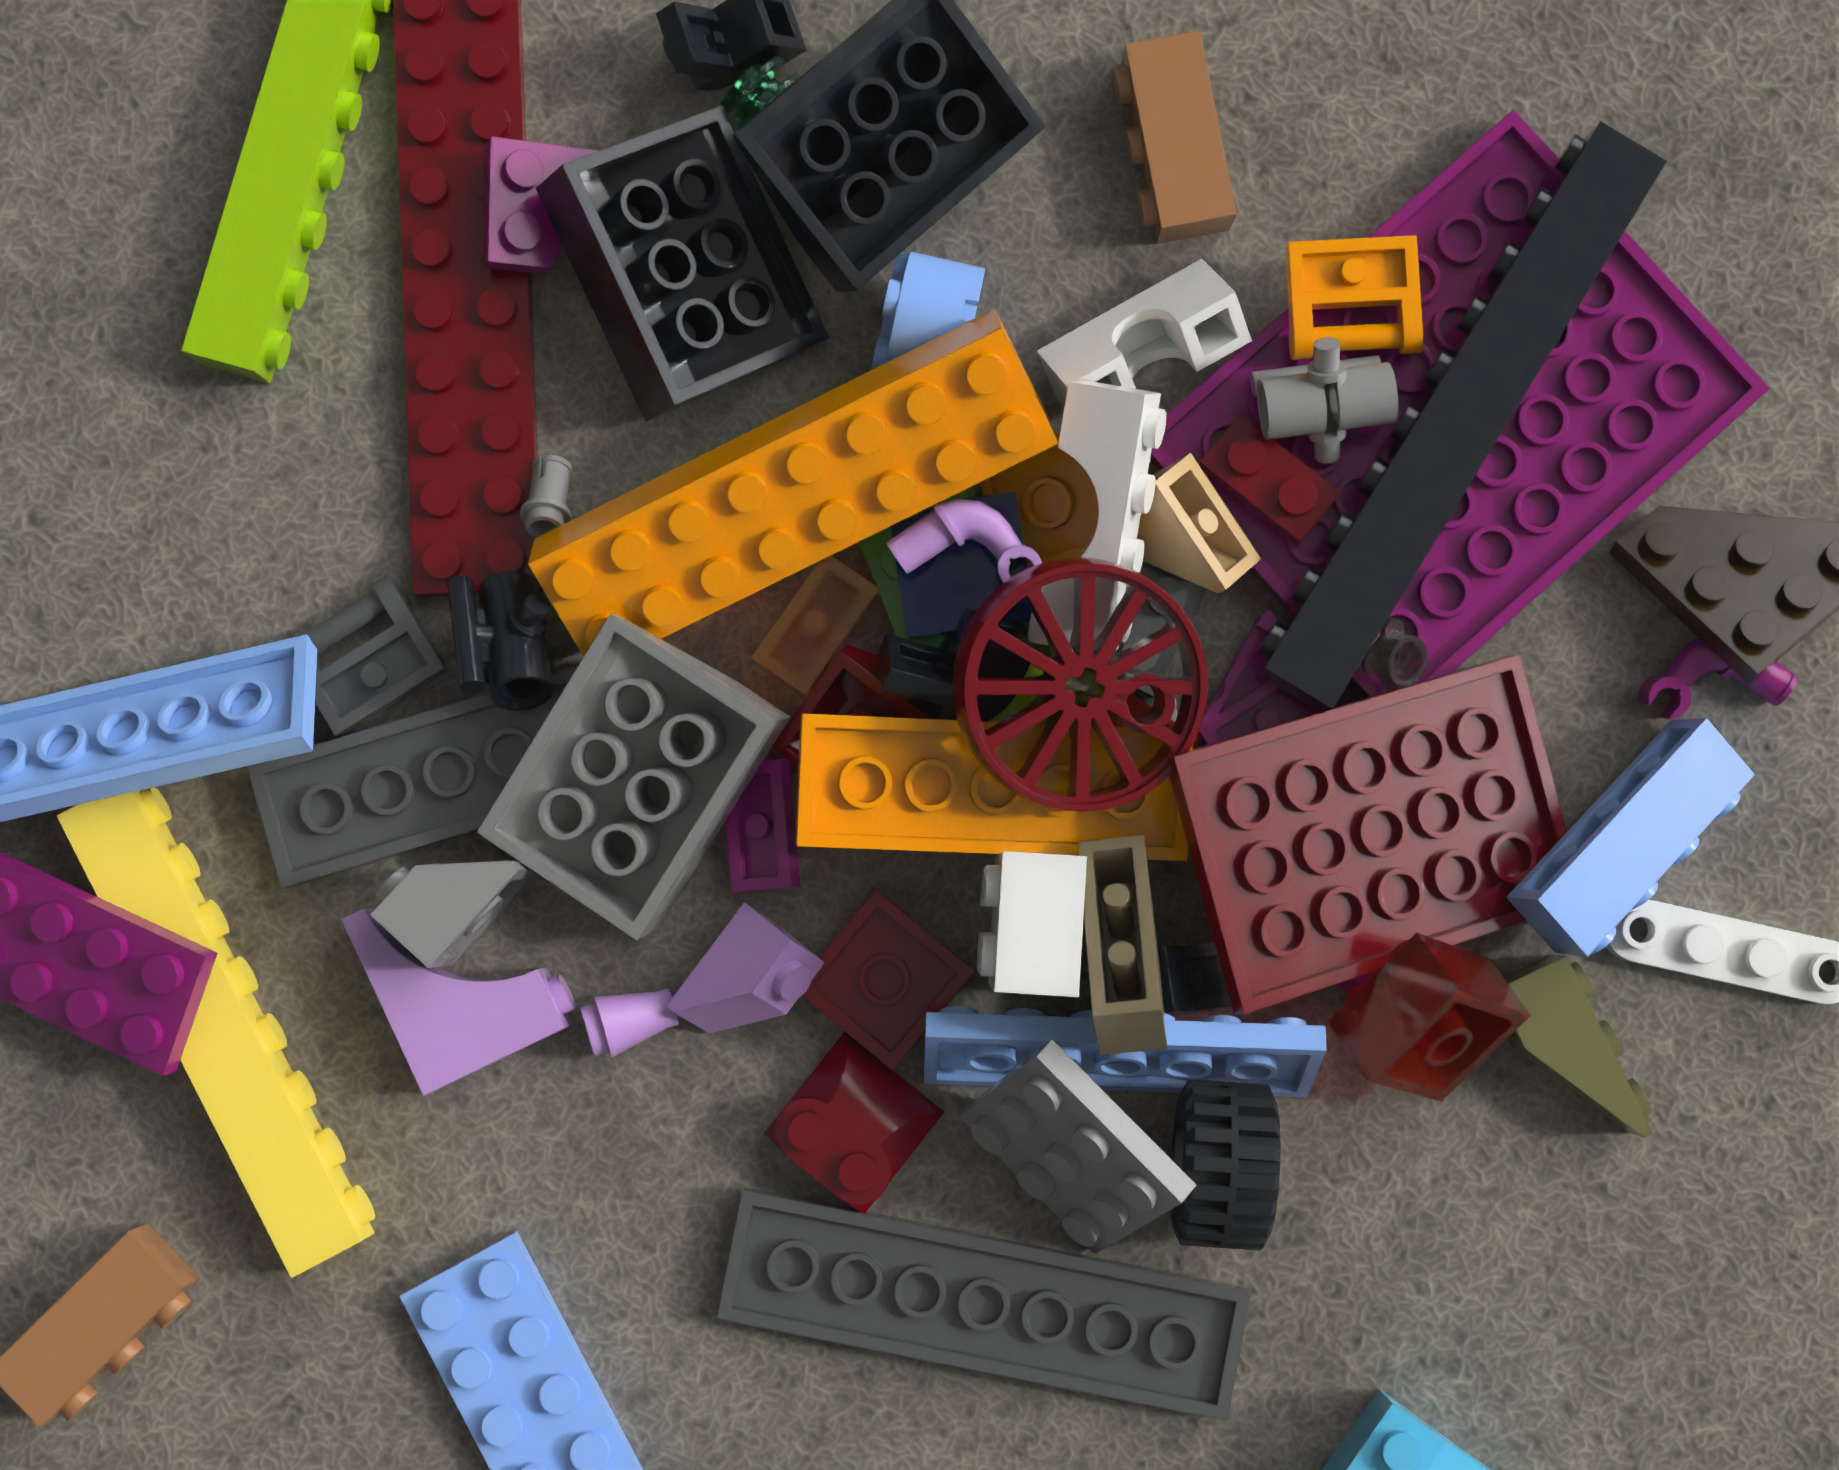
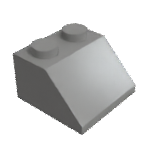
(447, 906)

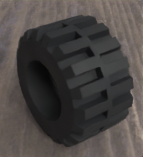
(1231, 1150)

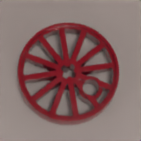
(1109, 685)

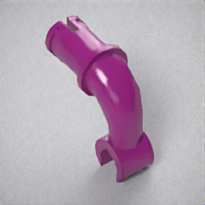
(1698, 659)

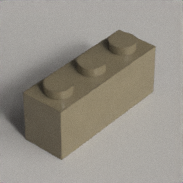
(1122, 946)

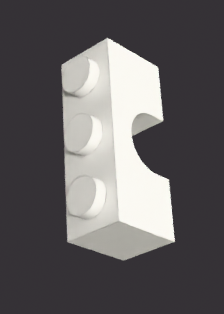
(1181, 317)

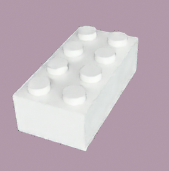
(1033, 923)

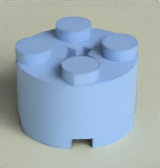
(925, 301)

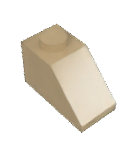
(1193, 530)

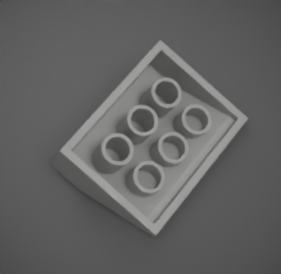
(632, 776)

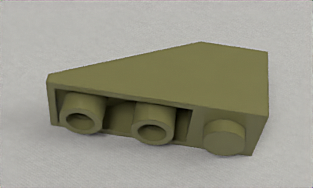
(1572, 1044)

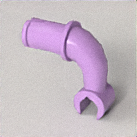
(958, 522)

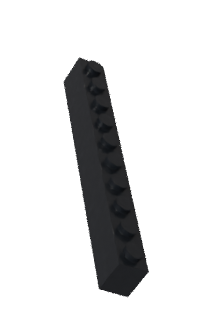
(1460, 418)

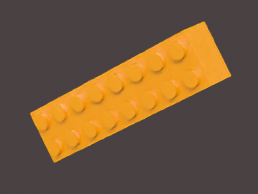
(798, 487)

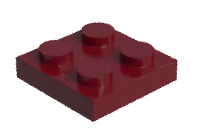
(885, 978)

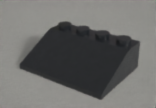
(886, 136)
(681, 261)

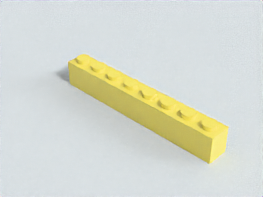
(232, 1047)

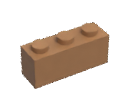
(1175, 137)
(96, 1326)

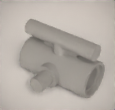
(1325, 398)

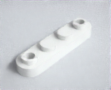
(1729, 951)

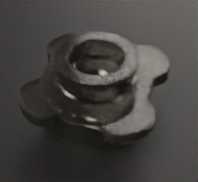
(1395, 657)

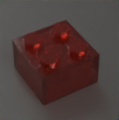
(1427, 1017)

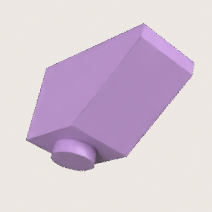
(746, 975)

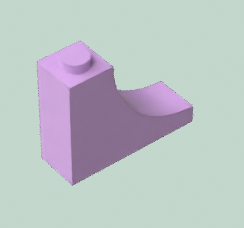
(453, 1021)

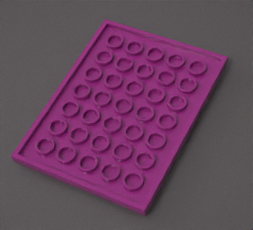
(1599, 430)

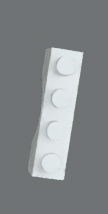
(1112, 438)

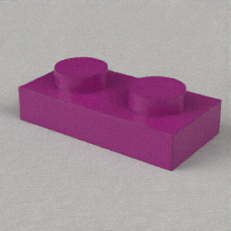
(764, 832)

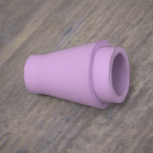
(626, 1020)

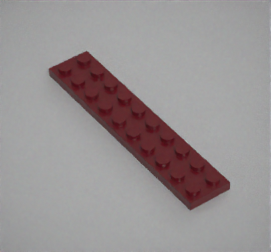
(462, 322)

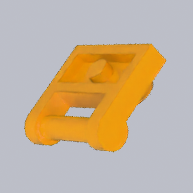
(1354, 276)

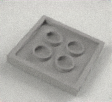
(1076, 1149)

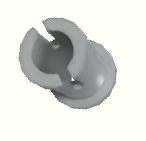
(547, 496)

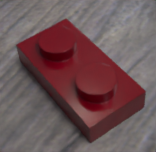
(1269, 479)

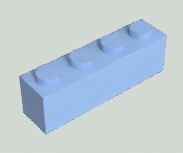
(1631, 837)

